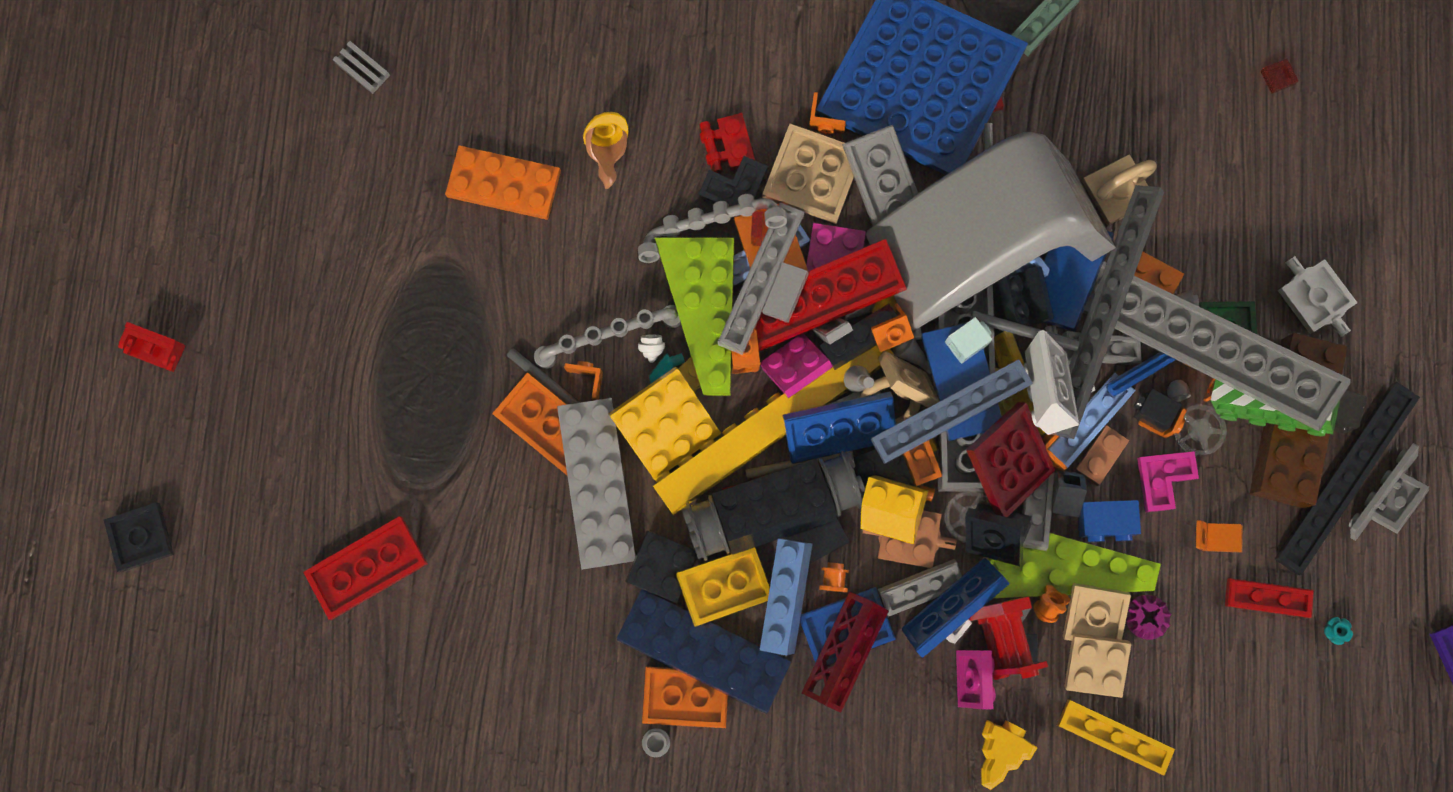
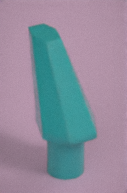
(665, 365)

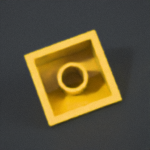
(892, 508)

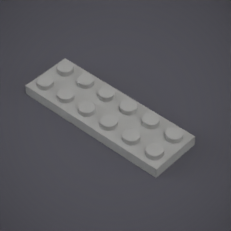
(596, 484)

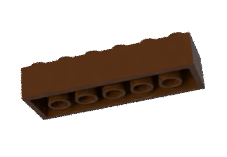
(1293, 461)

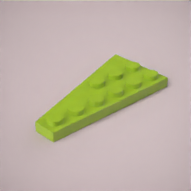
(702, 289)
(1079, 563)

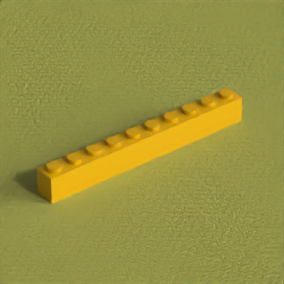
(753, 436)

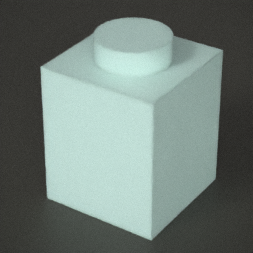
(969, 339)

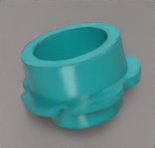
(1331, 630)

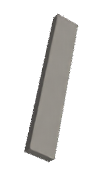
(759, 282)

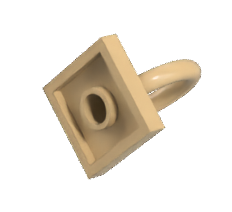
(1114, 185)
(906, 382)

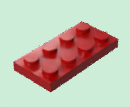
(365, 568)

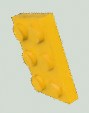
(724, 586)

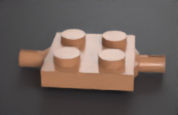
(925, 546)

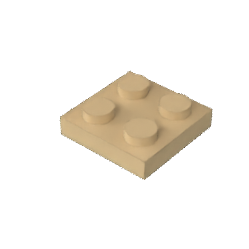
(1096, 612)
(1097, 665)

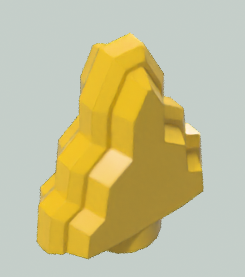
(1003, 751)

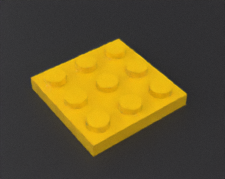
(664, 423)

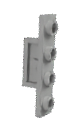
(1394, 499)

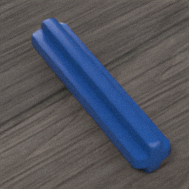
(1138, 373)

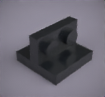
(1023, 297)
(996, 535)

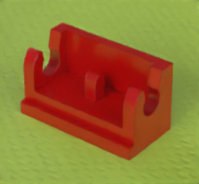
(151, 347)

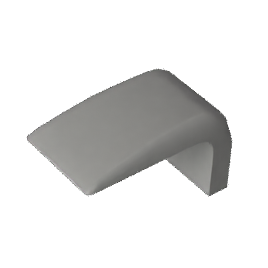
(987, 224)

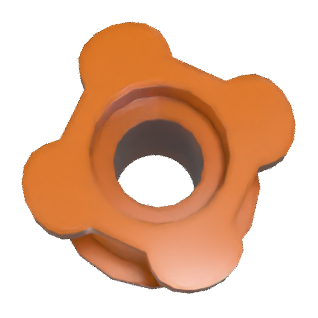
(834, 578)
(1051, 604)

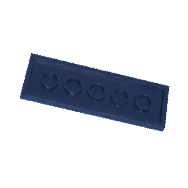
(703, 651)

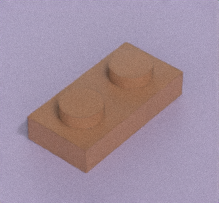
(1101, 455)

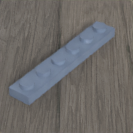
(951, 411)

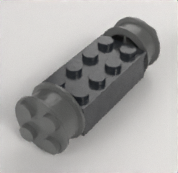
(774, 506)

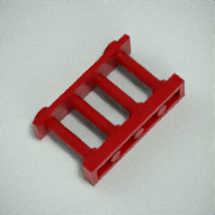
(1007, 638)

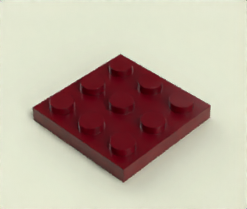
(1010, 460)

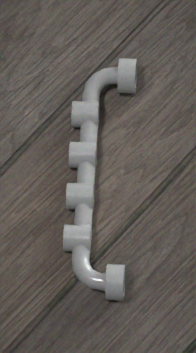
(774, 218)
(546, 355)

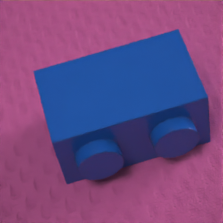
(1109, 519)

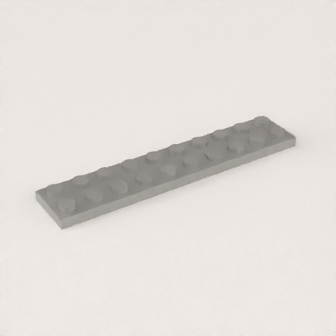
(1229, 353)

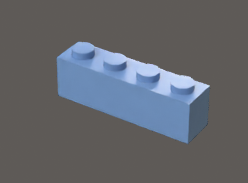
(786, 597)

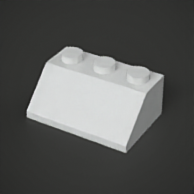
(1051, 386)

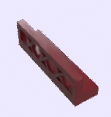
(850, 653)

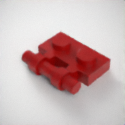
(734, 139)

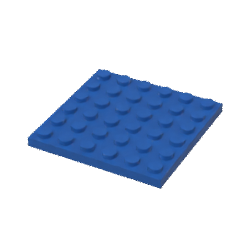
(926, 75)

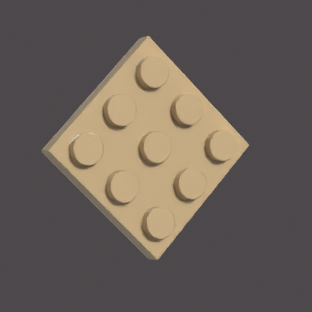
(810, 174)

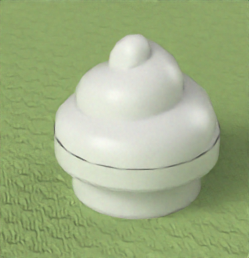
(651, 346)

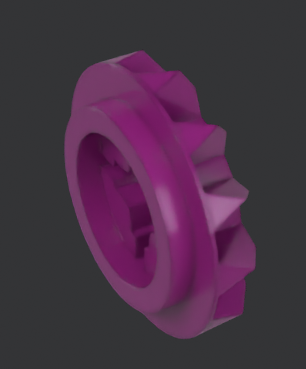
(1135, 617)

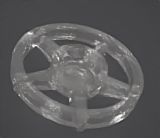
(1201, 430)
(963, 510)

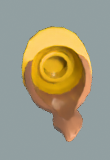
(606, 143)

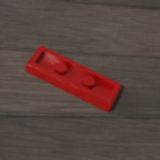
(1269, 598)

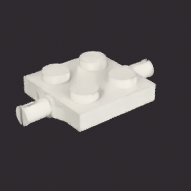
(1317, 296)

